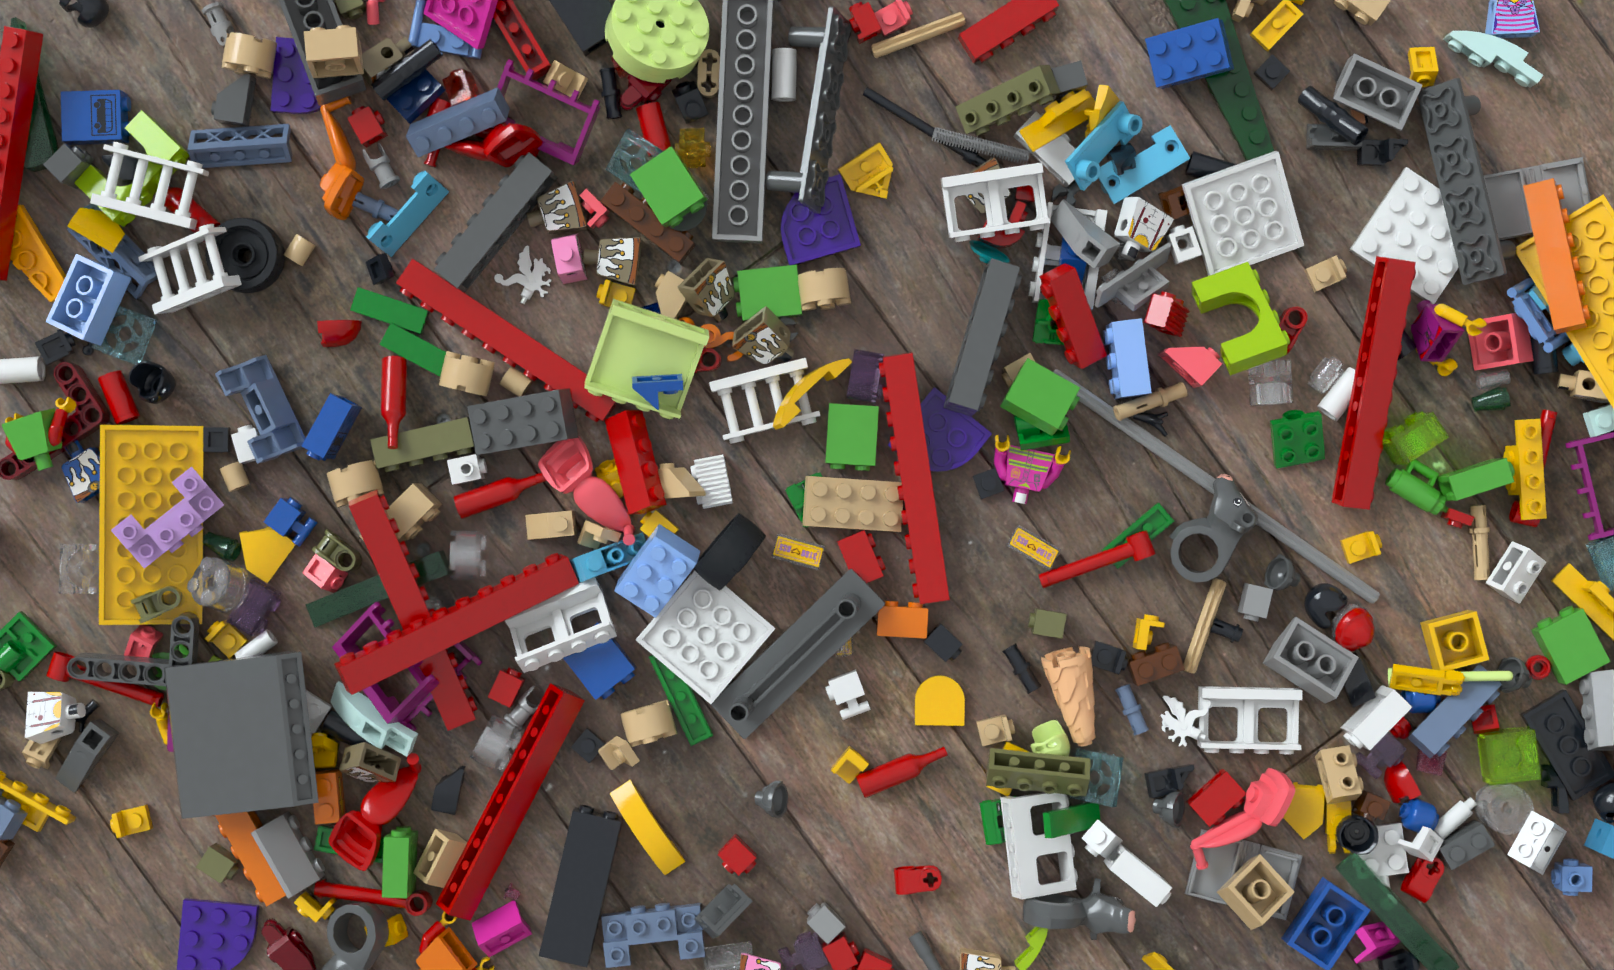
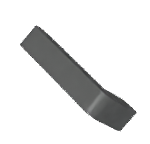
(143, 664)

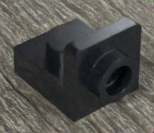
(1109, 657)

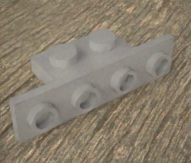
(1138, 282)

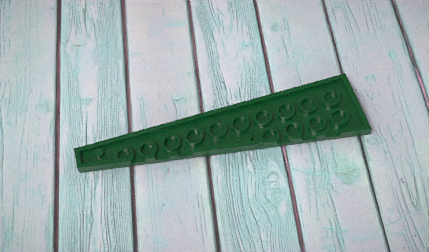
(1232, 88)

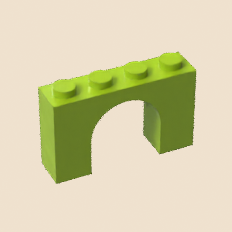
(156, 143)
(1242, 287)

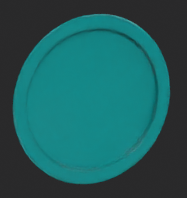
(987, 252)

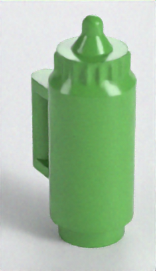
(1415, 490)

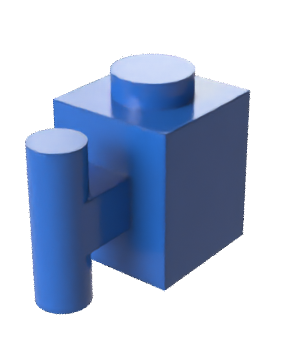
(286, 518)

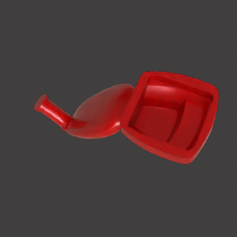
(501, 145)
(357, 833)

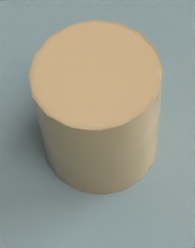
(299, 250)
(516, 382)
(234, 476)

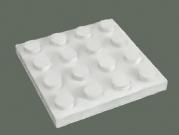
(1243, 213)
(1412, 228)
(705, 635)

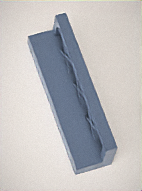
(240, 150)
(126, 255)

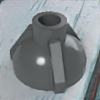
(1281, 574)
(1521, 674)
(773, 799)
(1170, 808)

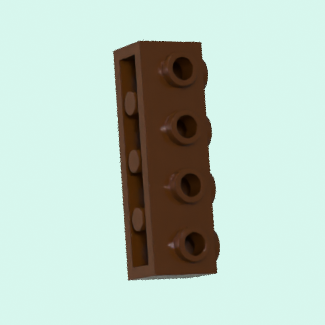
(641, 217)

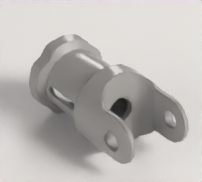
(219, 24)
(382, 168)
(522, 710)

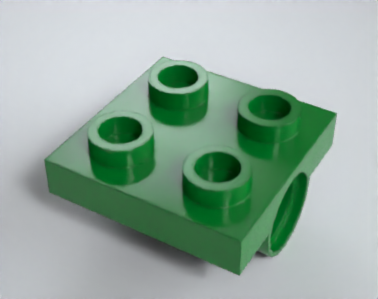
(1032, 437)
(1297, 438)
(23, 646)

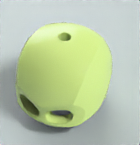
(1050, 739)

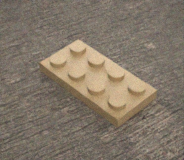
(852, 504)

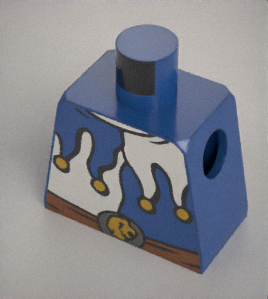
(82, 471)

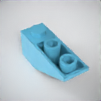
(606, 558)

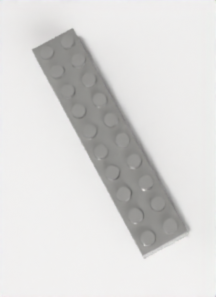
(742, 121)

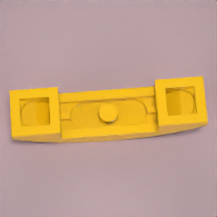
(788, 408)
(646, 827)

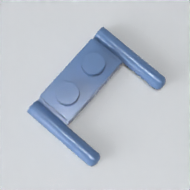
(444, 39)
(1537, 323)

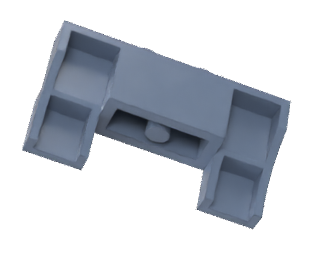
(267, 405)
(652, 926)

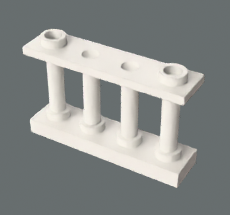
(133, 204)
(204, 288)
(748, 382)

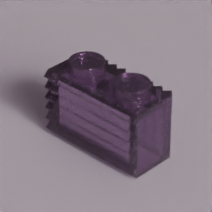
(865, 377)
(256, 608)

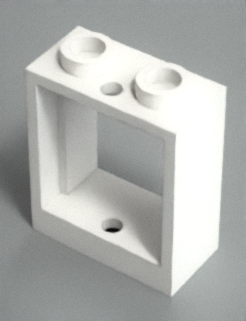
(1375, 718)
(1532, 840)
(1138, 875)

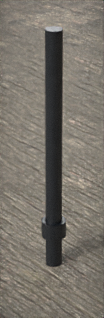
(968, 156)

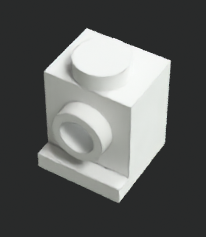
(1191, 249)

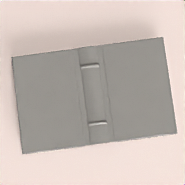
(1509, 199)
(1228, 859)

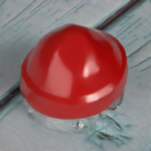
(1353, 627)

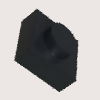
(1271, 72)
(379, 269)
(216, 439)
(988, 483)
(588, 745)

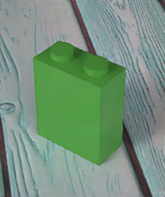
(669, 187)
(768, 287)
(1041, 397)
(852, 436)
(1476, 479)
(1570, 644)
(399, 862)

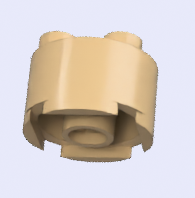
(249, 55)
(824, 289)
(466, 373)
(354, 482)
(648, 723)

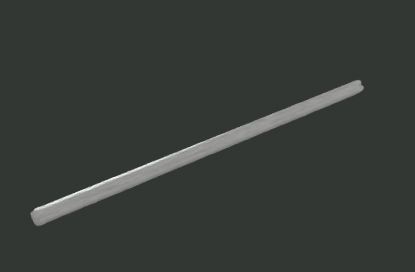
(1206, 481)

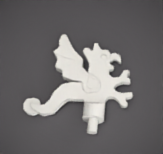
(529, 280)
(1184, 723)

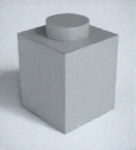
(1255, 601)
(825, 921)

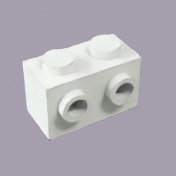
(1516, 572)

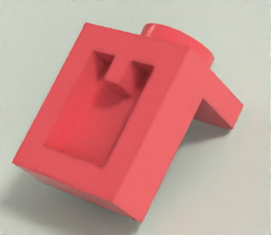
(894, 16)
(592, 204)
(325, 574)
(143, 641)

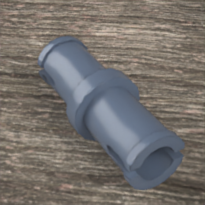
(376, 208)
(1132, 709)

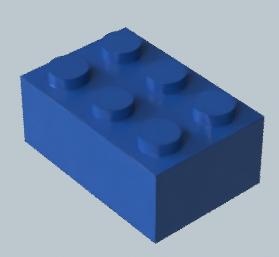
(1189, 53)
(1325, 924)

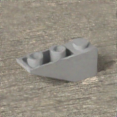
(1084, 236)

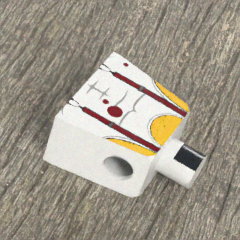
(1140, 226)
(51, 715)

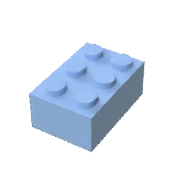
(88, 299)
(1127, 358)
(657, 571)

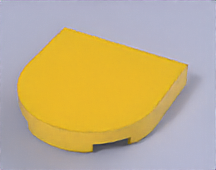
(939, 702)

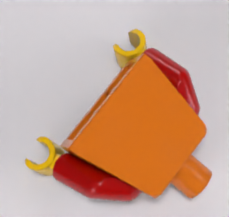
(444, 951)

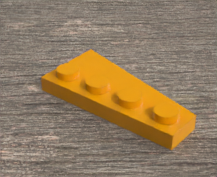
(34, 257)

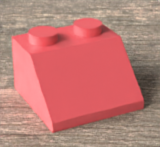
(1502, 343)
(1192, 363)

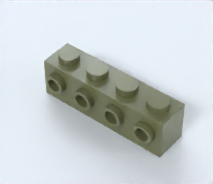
(1008, 99)
(424, 443)
(1038, 772)

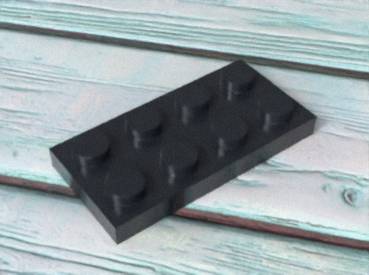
(1561, 739)

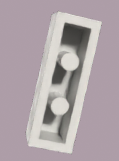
(1052, 154)

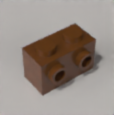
(1155, 664)

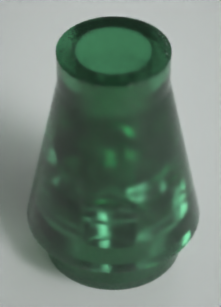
(1492, 400)
(223, 546)

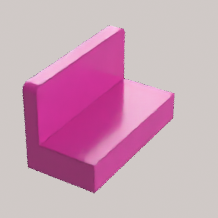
(500, 929)
(1377, 940)

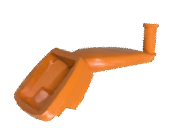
(342, 180)

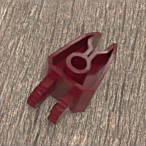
(641, 91)
(287, 947)

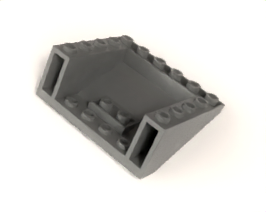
(241, 734)

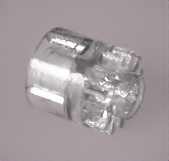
(1271, 383)

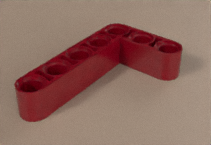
(81, 417)

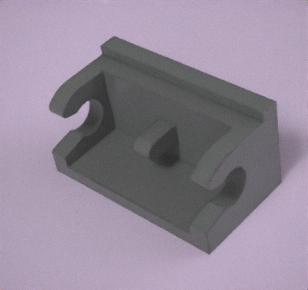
(1323, 138)
(723, 910)

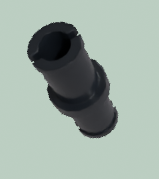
(610, 93)
(1022, 668)

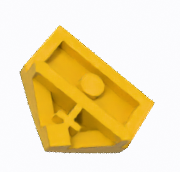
(1105, 102)
(868, 172)
(97, 228)
(264, 551)
(1306, 809)

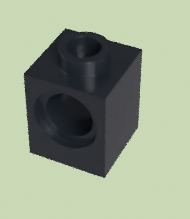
(943, 643)

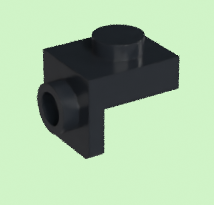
(689, 101)
(56, 346)
(1398, 960)

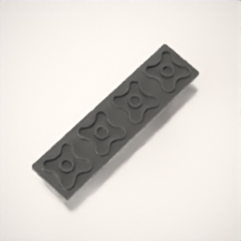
(825, 101)
(1462, 181)
(798, 653)

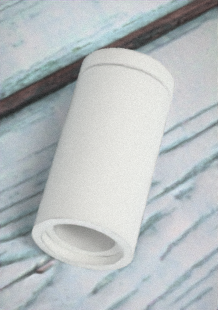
(784, 74)
(22, 370)
(1338, 398)

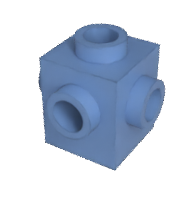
(1572, 877)

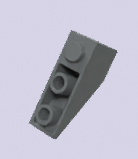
(86, 754)

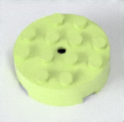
(657, 37)

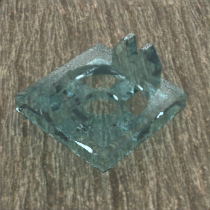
(615, 165)
(136, 355)
(1115, 764)

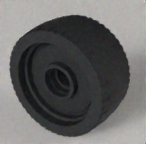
(266, 251)
(729, 551)

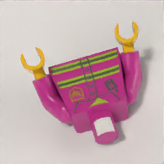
(1027, 468)

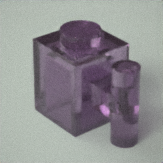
(1387, 751)
(808, 953)

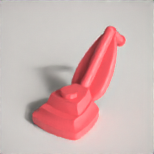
(569, 469)
(1264, 802)

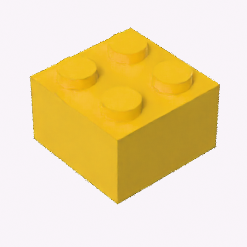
(1454, 640)

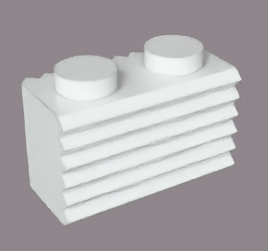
(714, 479)

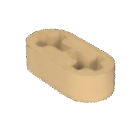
(703, 73)

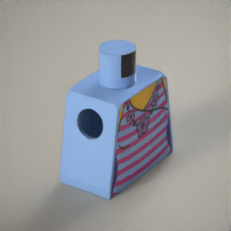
(1512, 19)

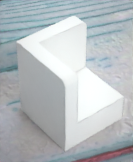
(1424, 845)

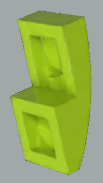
(1036, 939)

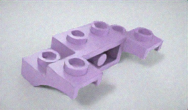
(172, 526)

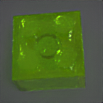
(1413, 438)
(1509, 756)

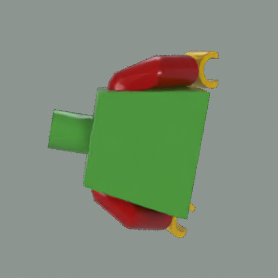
(38, 433)

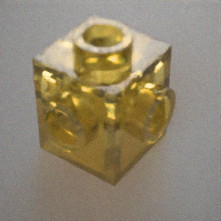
(693, 147)

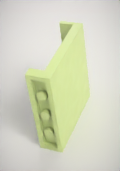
(644, 345)

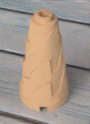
(1072, 687)

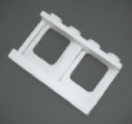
(992, 187)
(1050, 256)
(557, 614)
(1248, 702)
(1025, 847)

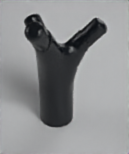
(1153, 419)
(90, 708)

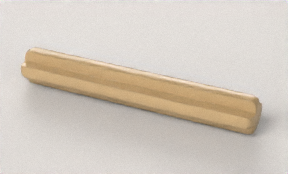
(918, 34)
(1204, 625)

